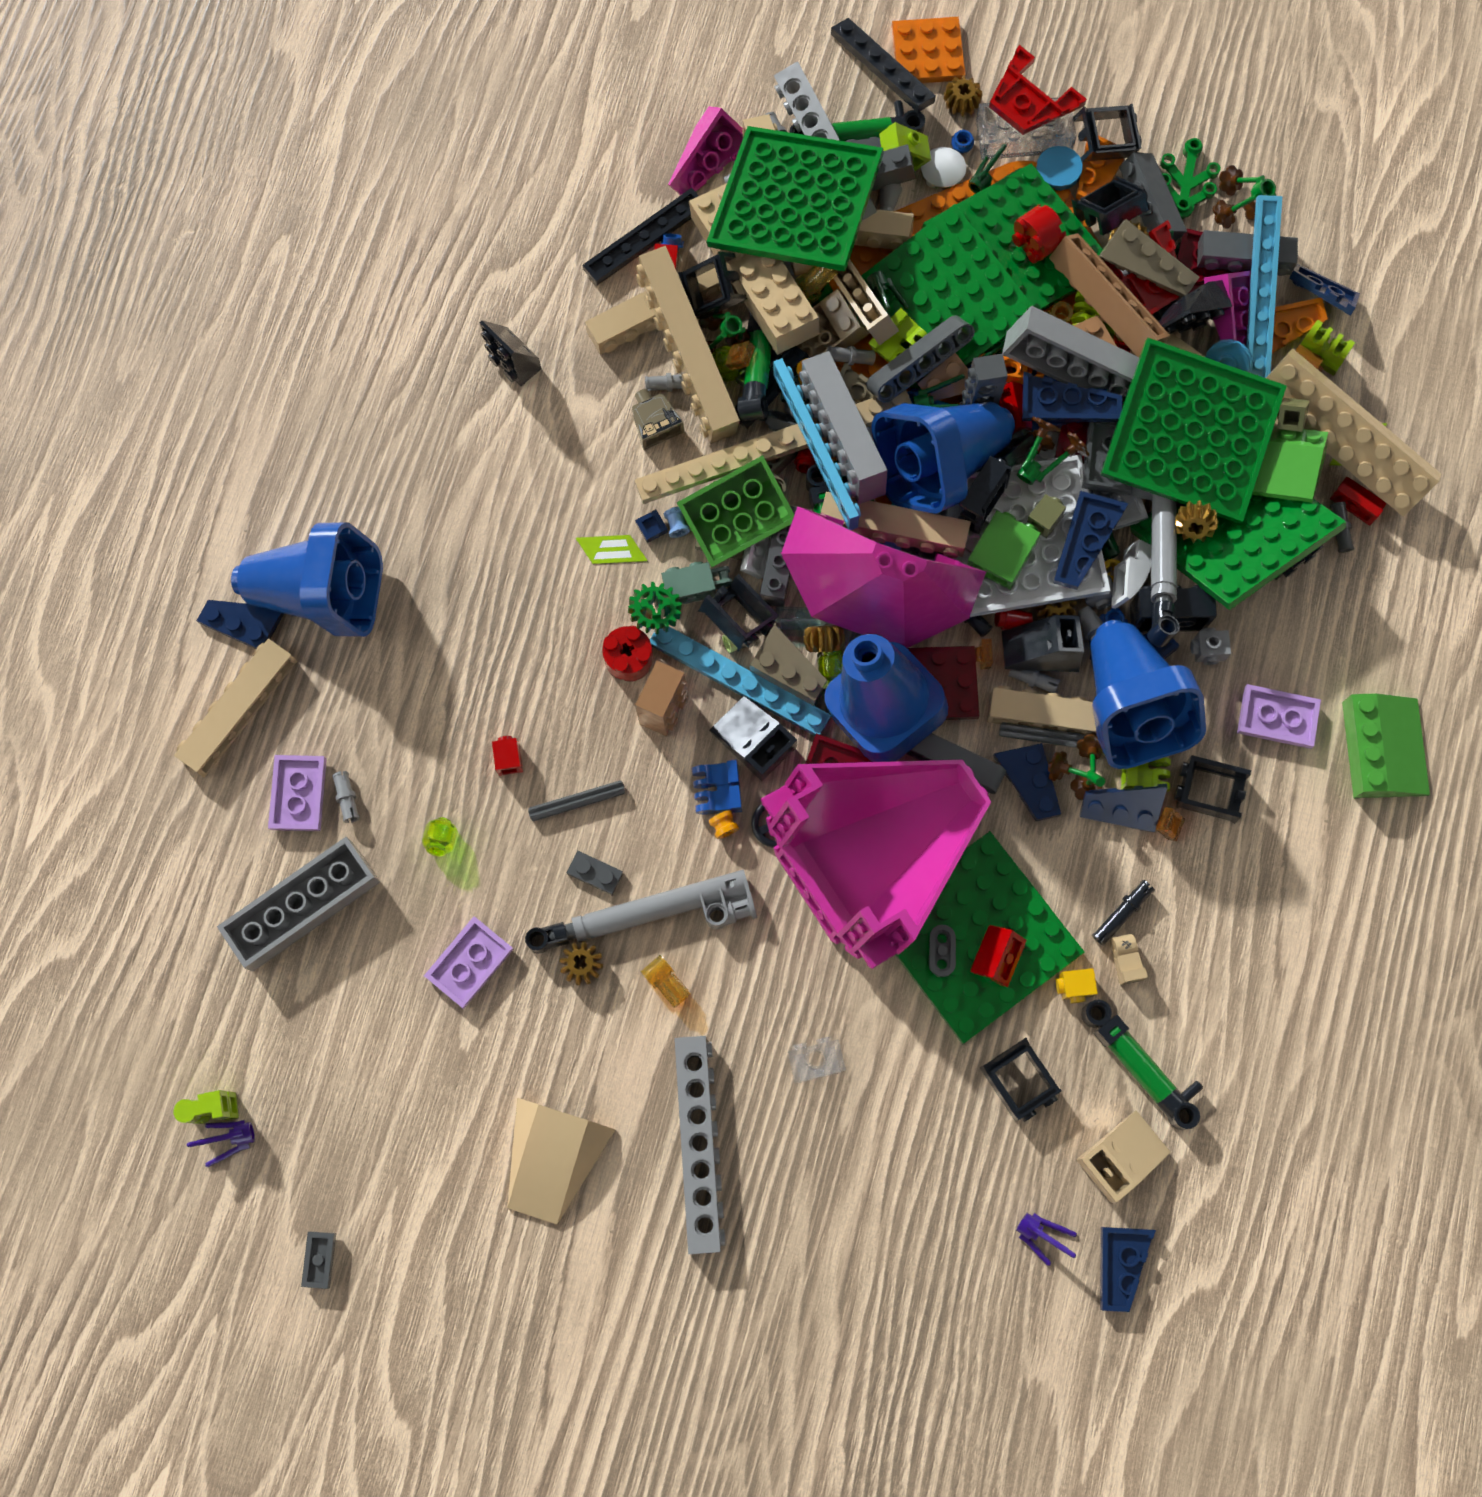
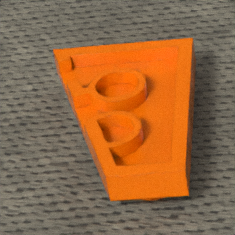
(1097, 173)
(1296, 320)

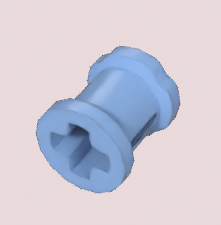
(676, 522)

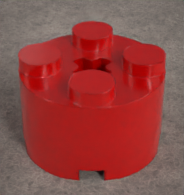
(1038, 232)
(627, 640)

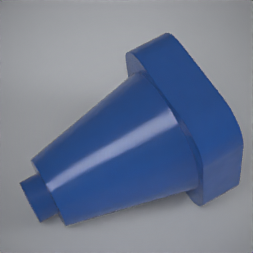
(937, 449)
(323, 579)
(884, 698)
(1141, 701)

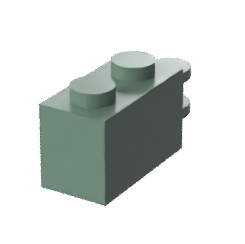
(695, 581)

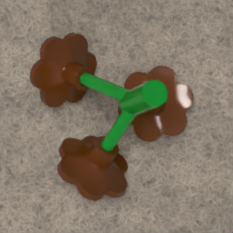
(1083, 781)

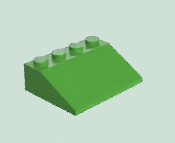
(1292, 465)
(736, 511)
(1385, 746)

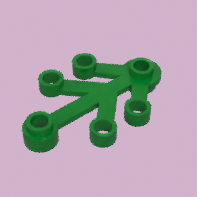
(1187, 181)

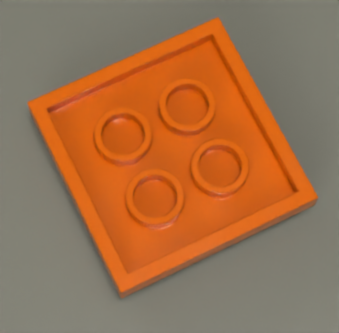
(929, 48)

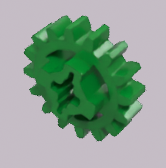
(644, 611)

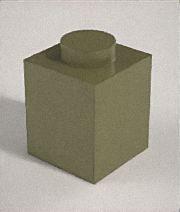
(1293, 414)
(1047, 514)

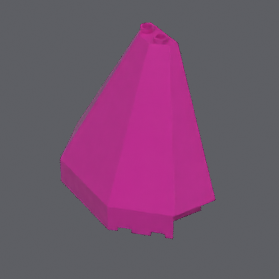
(873, 585)
(874, 844)

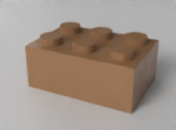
(662, 698)

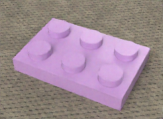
(1279, 716)
(297, 793)
(468, 962)

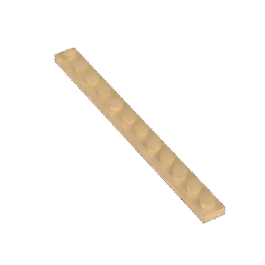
(729, 459)

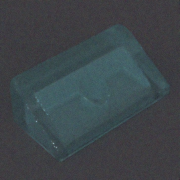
(794, 620)

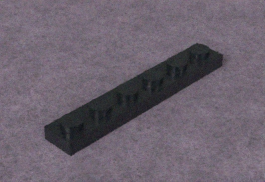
(883, 65)
(640, 238)

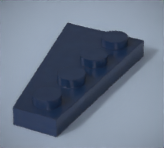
(1067, 402)
(1088, 532)

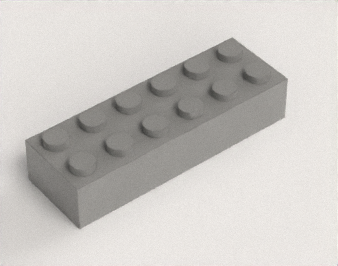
(1069, 353)
(843, 428)
(298, 904)

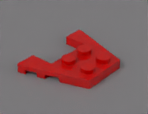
(1025, 104)
(1145, 291)

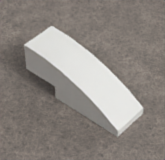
(1131, 572)

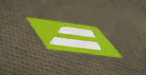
(611, 549)

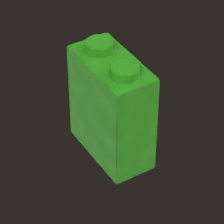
(1004, 548)

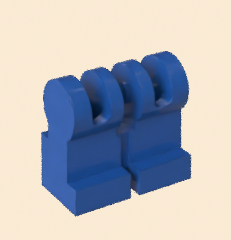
(728, 792)

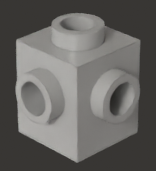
(1211, 646)

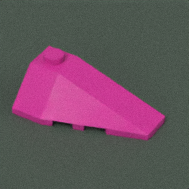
(709, 149)
(1235, 321)

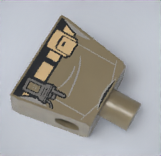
(655, 419)

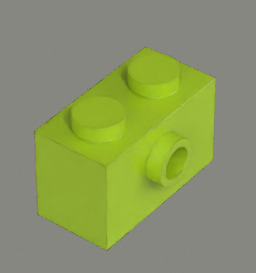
(899, 135)

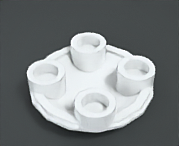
(945, 168)

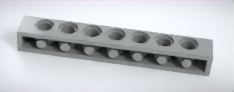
(807, 109)
(684, 1050)

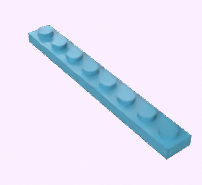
(1263, 282)
(820, 451)
(740, 680)

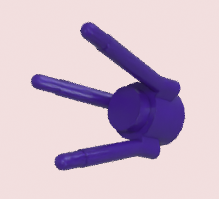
(241, 1134)
(1030, 1228)

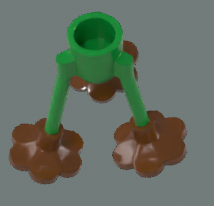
(1233, 180)
(730, 327)
(1030, 469)

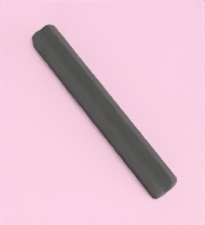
(1040, 734)
(576, 800)

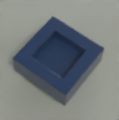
(651, 526)

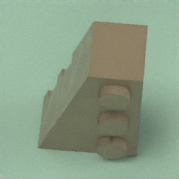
(788, 668)

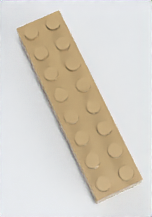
(768, 285)
(687, 345)
(1357, 437)

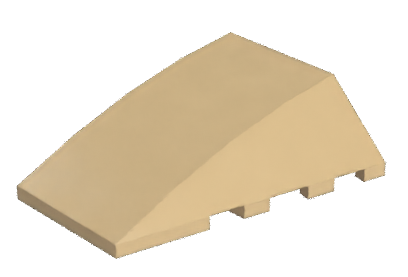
(551, 1159)

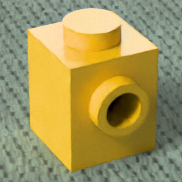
(1076, 985)

